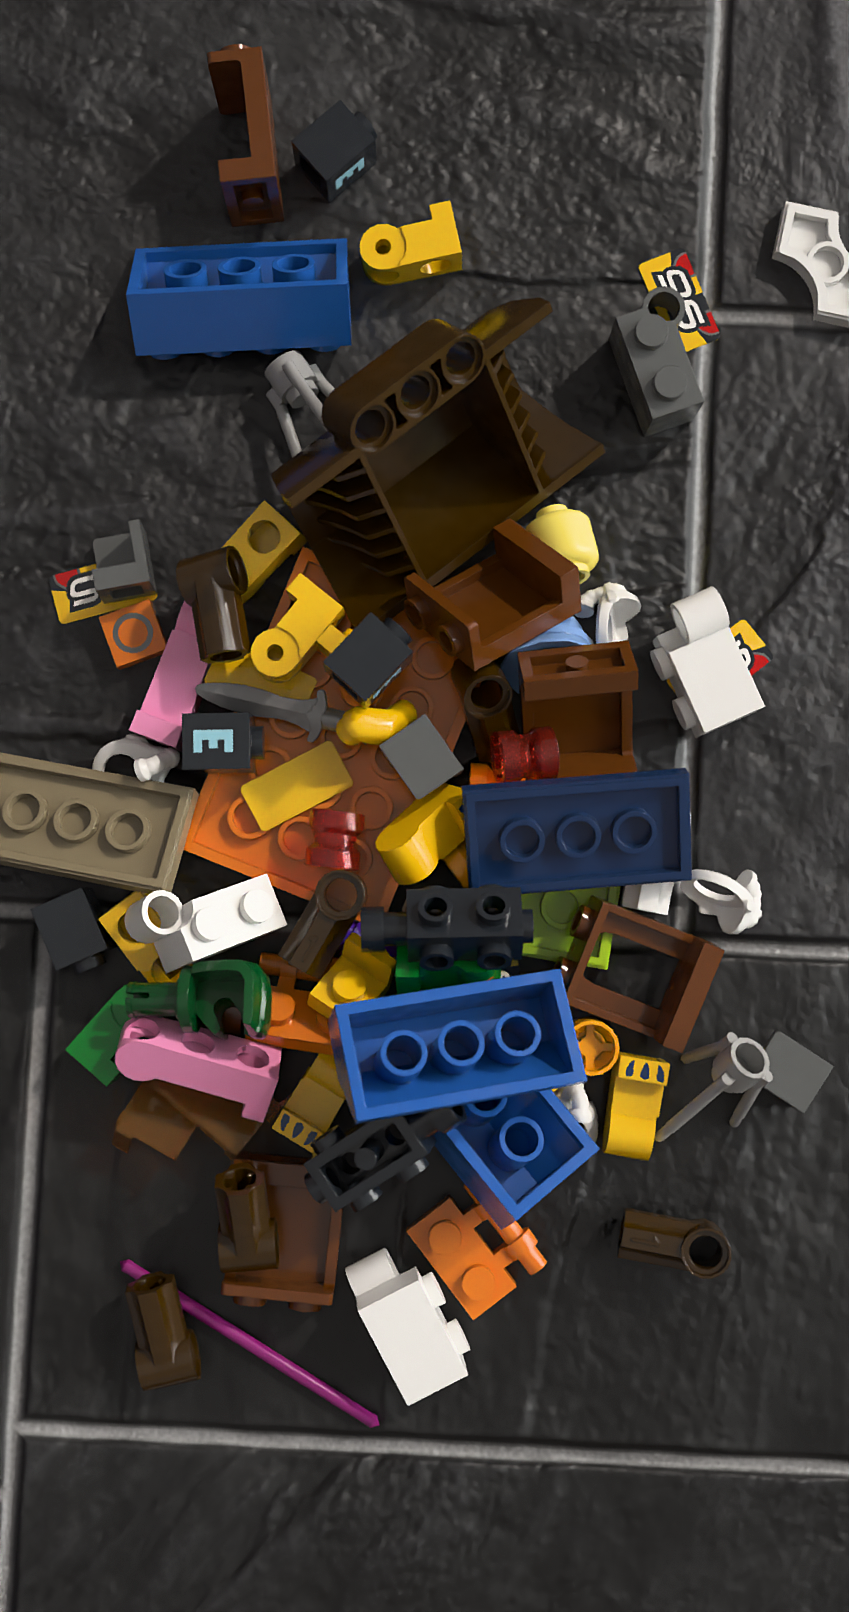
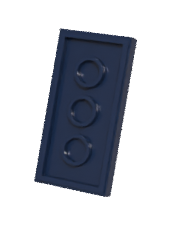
(579, 831)

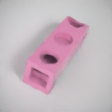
(173, 686)
(200, 1061)

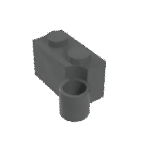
(656, 363)

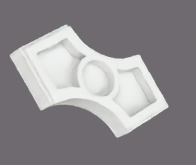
(813, 248)

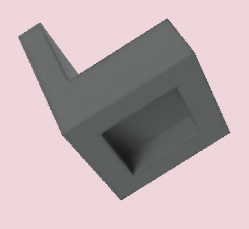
(124, 565)
(421, 757)
(795, 1071)

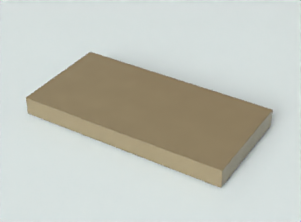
(92, 824)

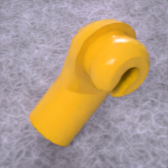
(374, 724)

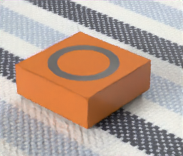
(133, 634)

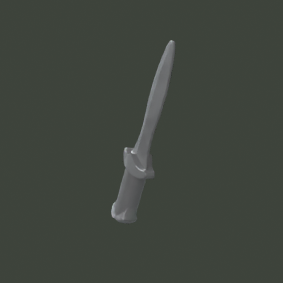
(308, 714)

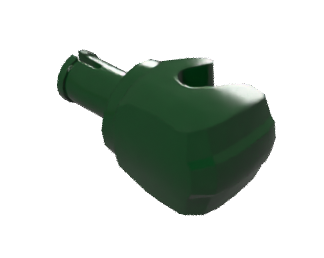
(205, 994)

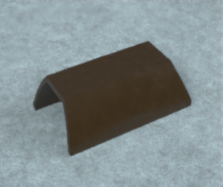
(427, 459)

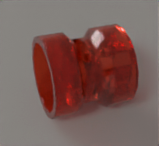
(524, 755)
(334, 839)

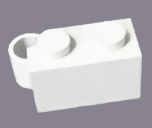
(704, 665)
(206, 923)
(408, 1325)

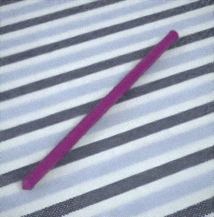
(264, 1352)

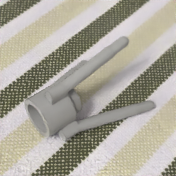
(297, 384)
(737, 1068)

